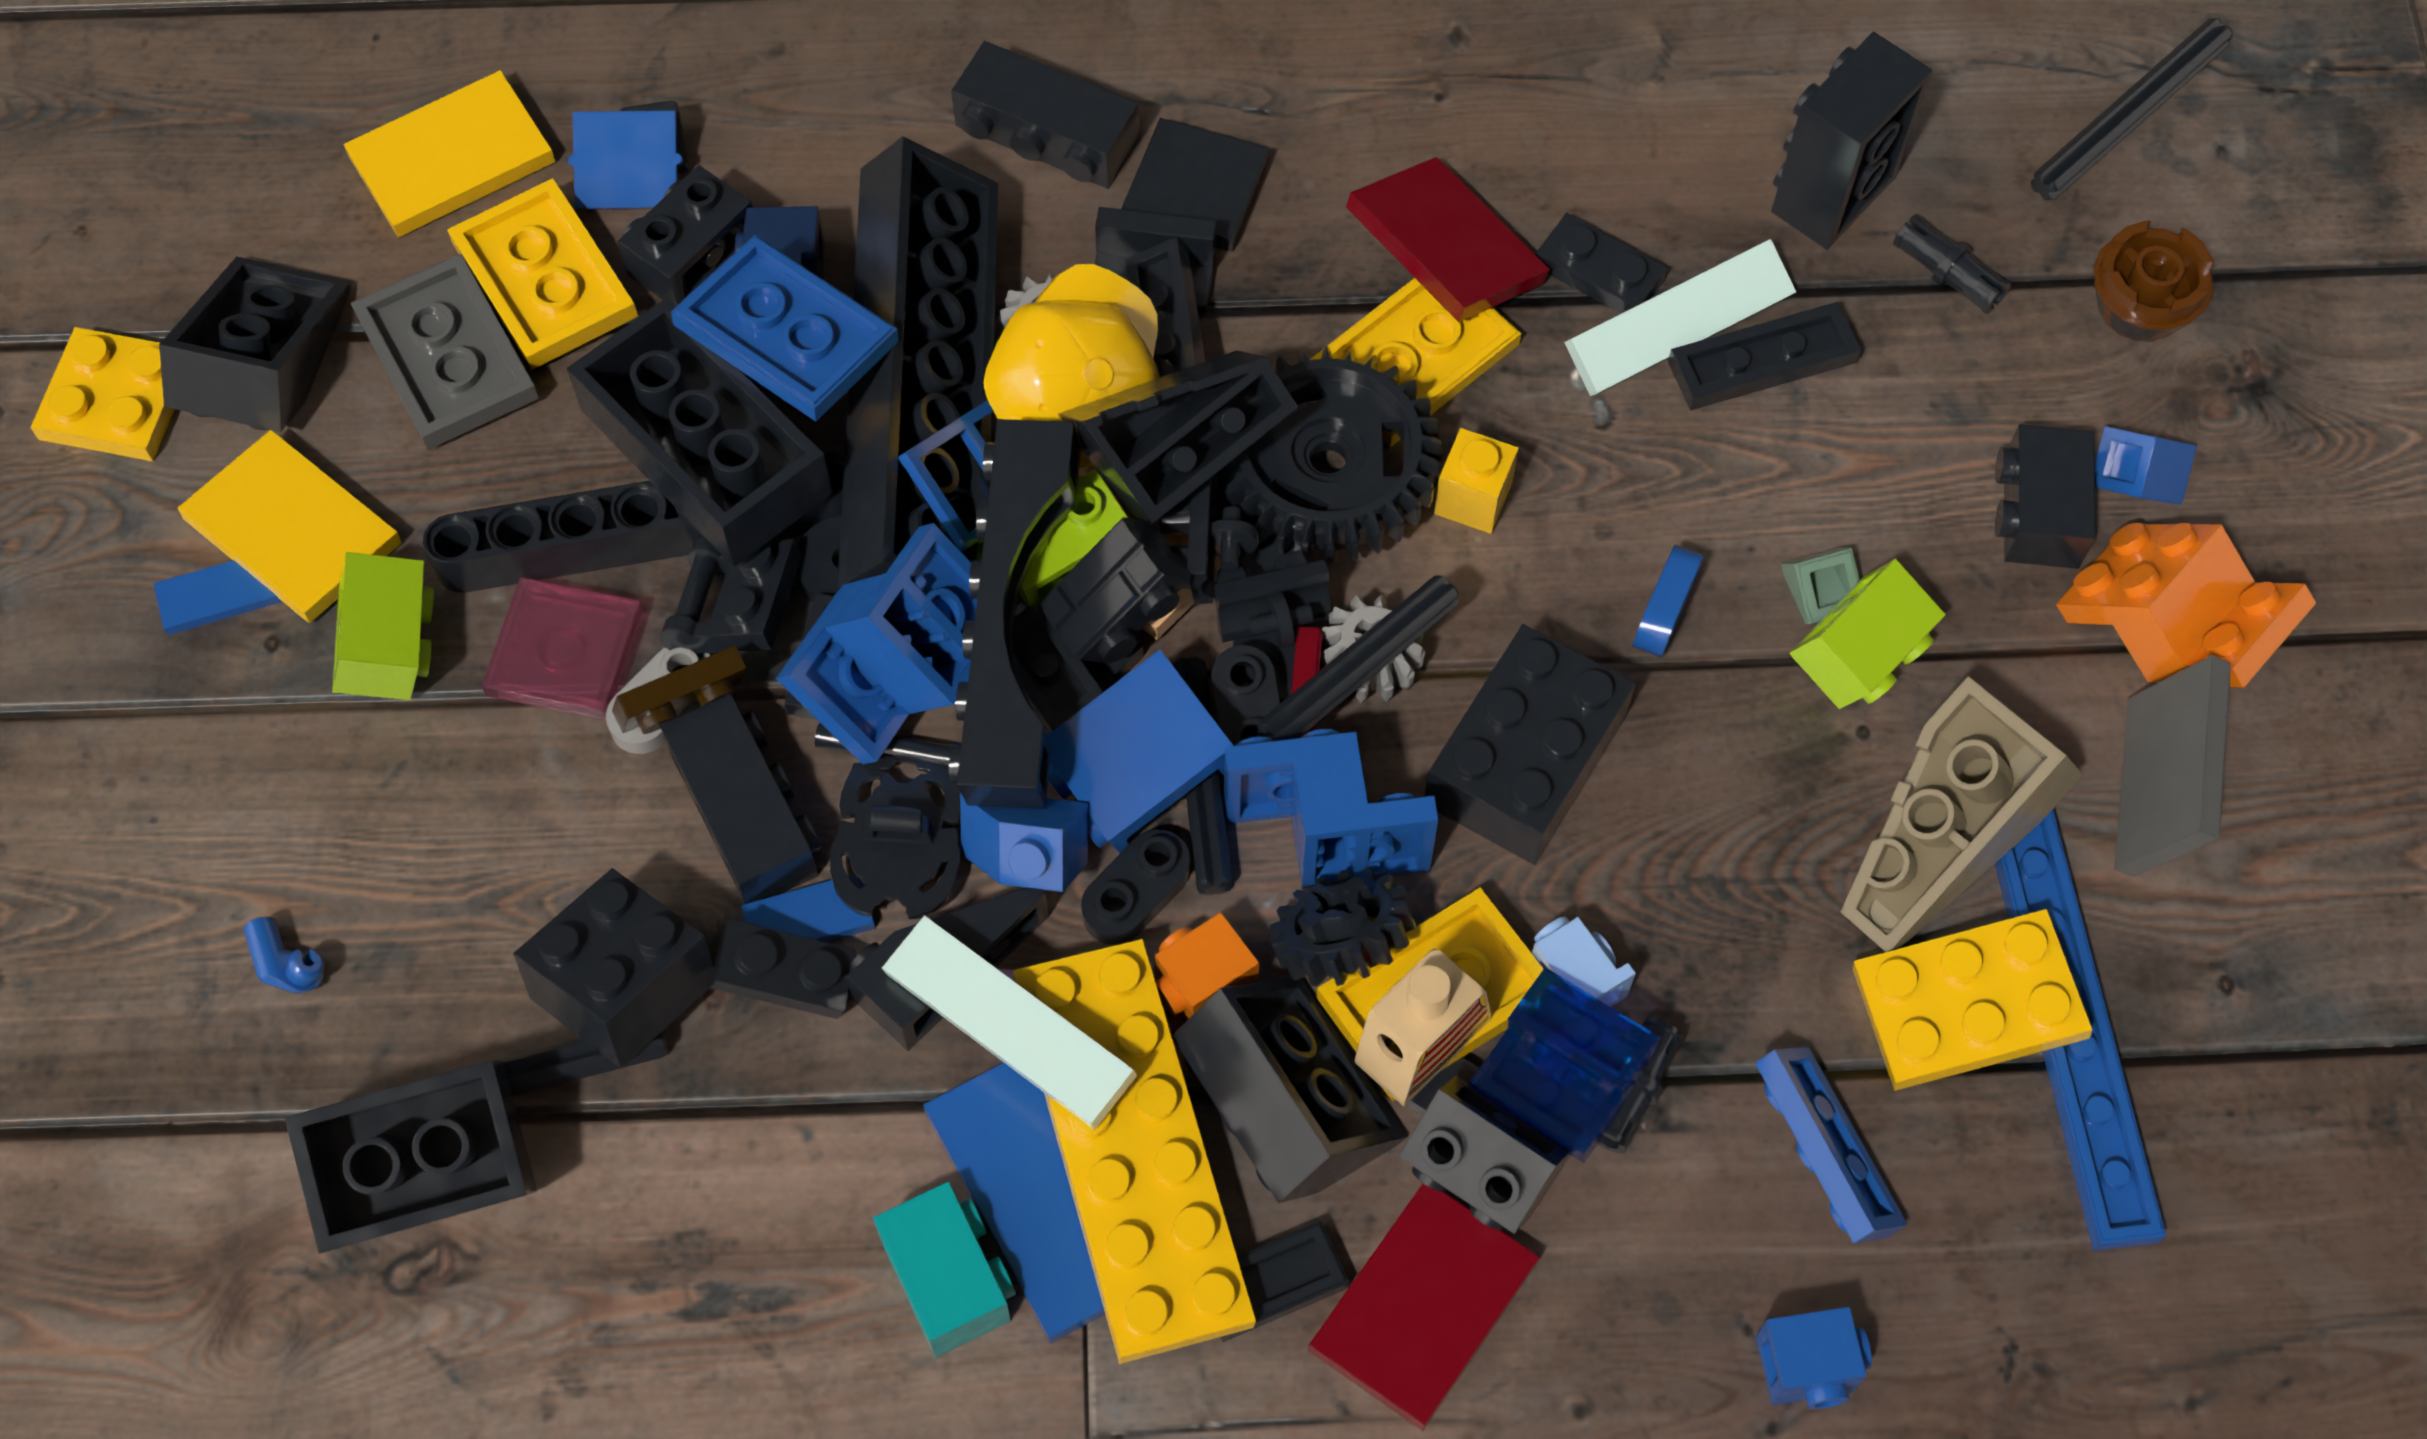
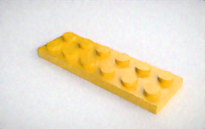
(1144, 1171)

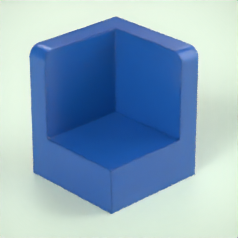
(2143, 465)

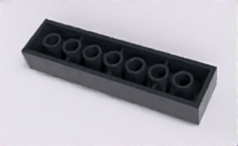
(932, 275)

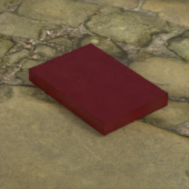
(1447, 238)
(1423, 1305)

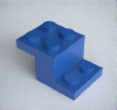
(887, 646)
(1324, 793)

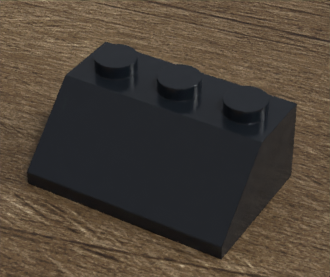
(1286, 1086)

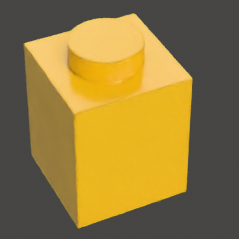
(1475, 480)

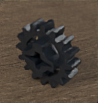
(1342, 927)

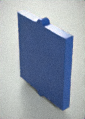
(623, 158)

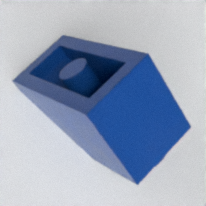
(1027, 845)

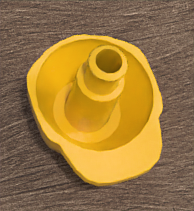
(1073, 346)

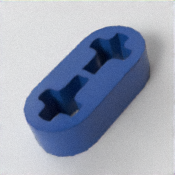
(1668, 601)

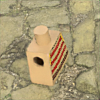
(1429, 1019)

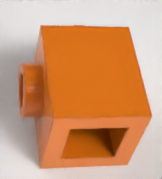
(1199, 963)

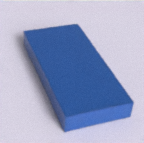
(209, 596)
(809, 913)

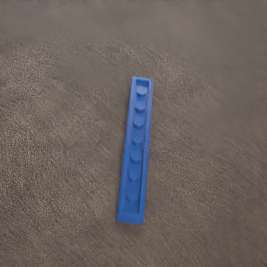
(2086, 1074)

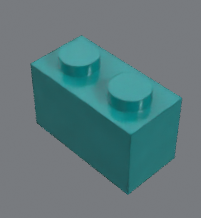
(944, 1268)

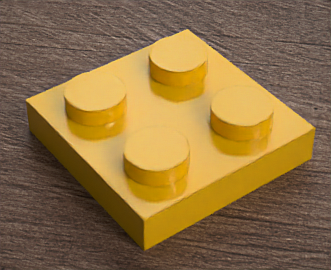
(106, 396)

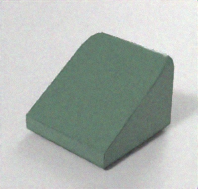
(1820, 580)

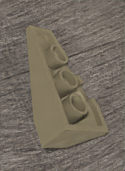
(1964, 804)

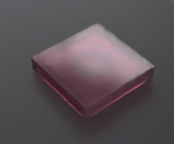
(562, 648)

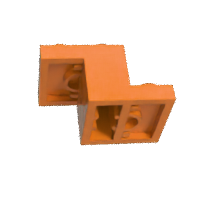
(2185, 597)

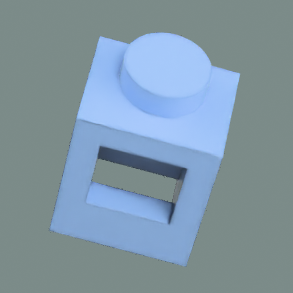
(1583, 960)

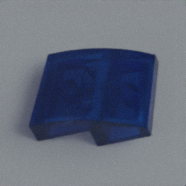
(1566, 1063)

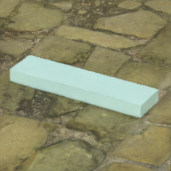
(1680, 317)
(1010, 1022)

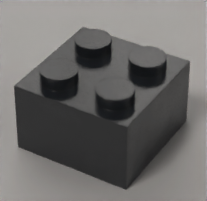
(616, 967)

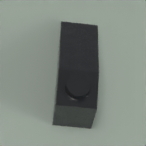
(987, 928)

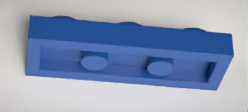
(1830, 1145)

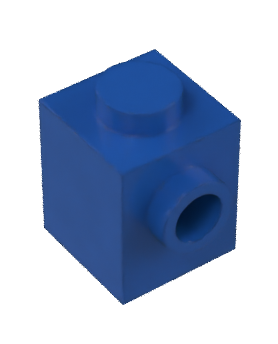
(1814, 1357)

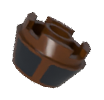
(2152, 281)

